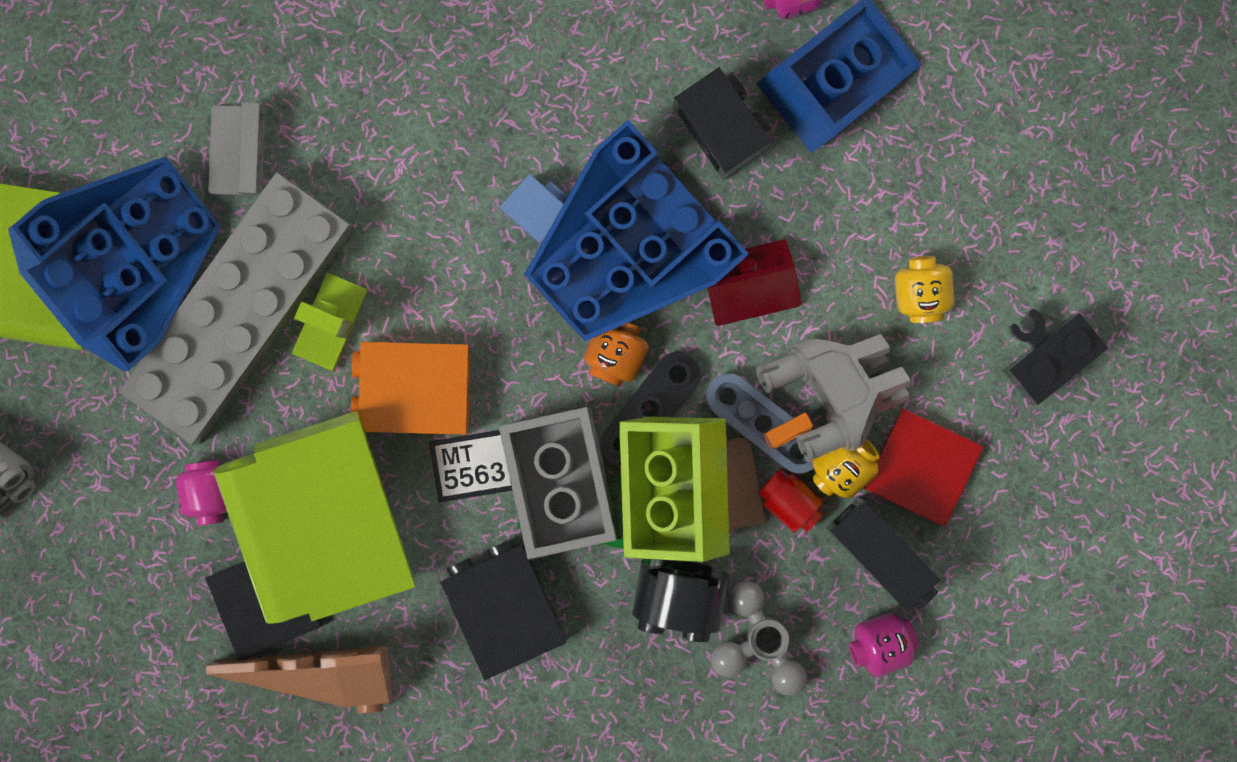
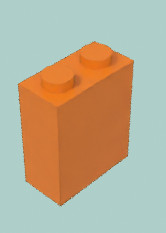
(413, 387)

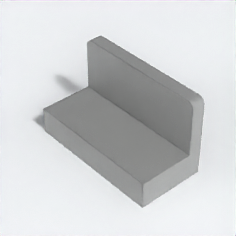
(237, 149)

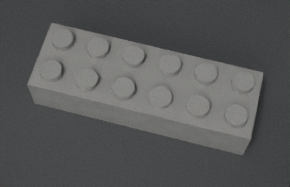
(237, 309)

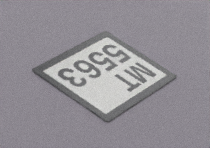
(469, 466)

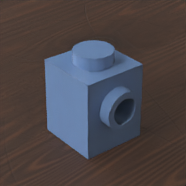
(534, 207)

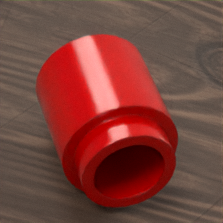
(791, 501)

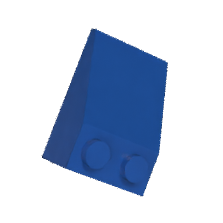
(838, 74)

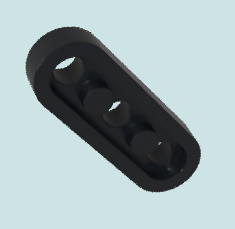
(657, 388)

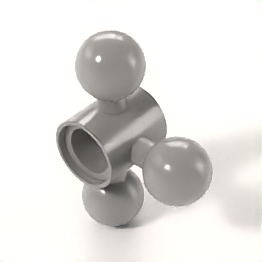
(730, 658)

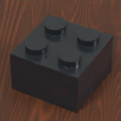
(722, 122)

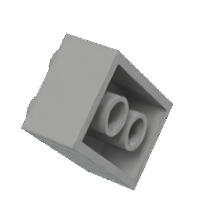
(559, 482)

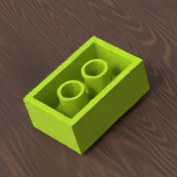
(674, 488)

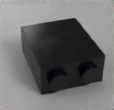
(884, 555)
(502, 609)

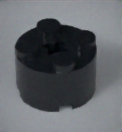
(680, 599)

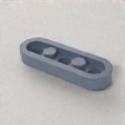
(742, 417)

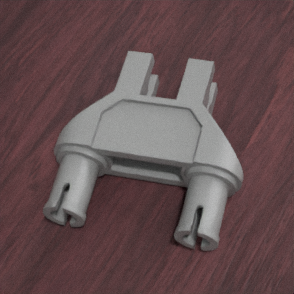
(842, 386)

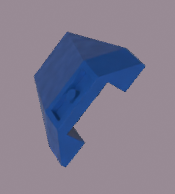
(628, 240)
(116, 257)

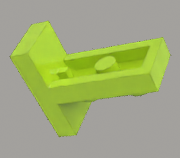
(328, 321)

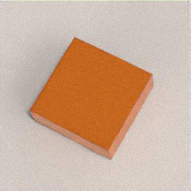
(788, 431)

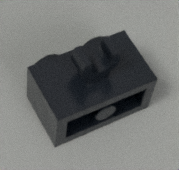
(1052, 356)

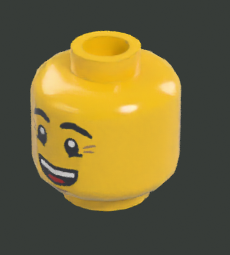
(924, 290)
(846, 470)

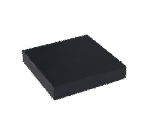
(243, 615)

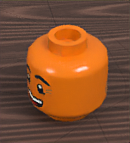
(617, 354)

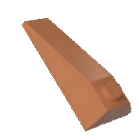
(335, 677)

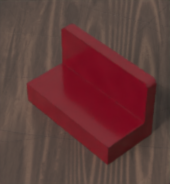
(757, 285)

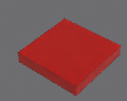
(924, 467)

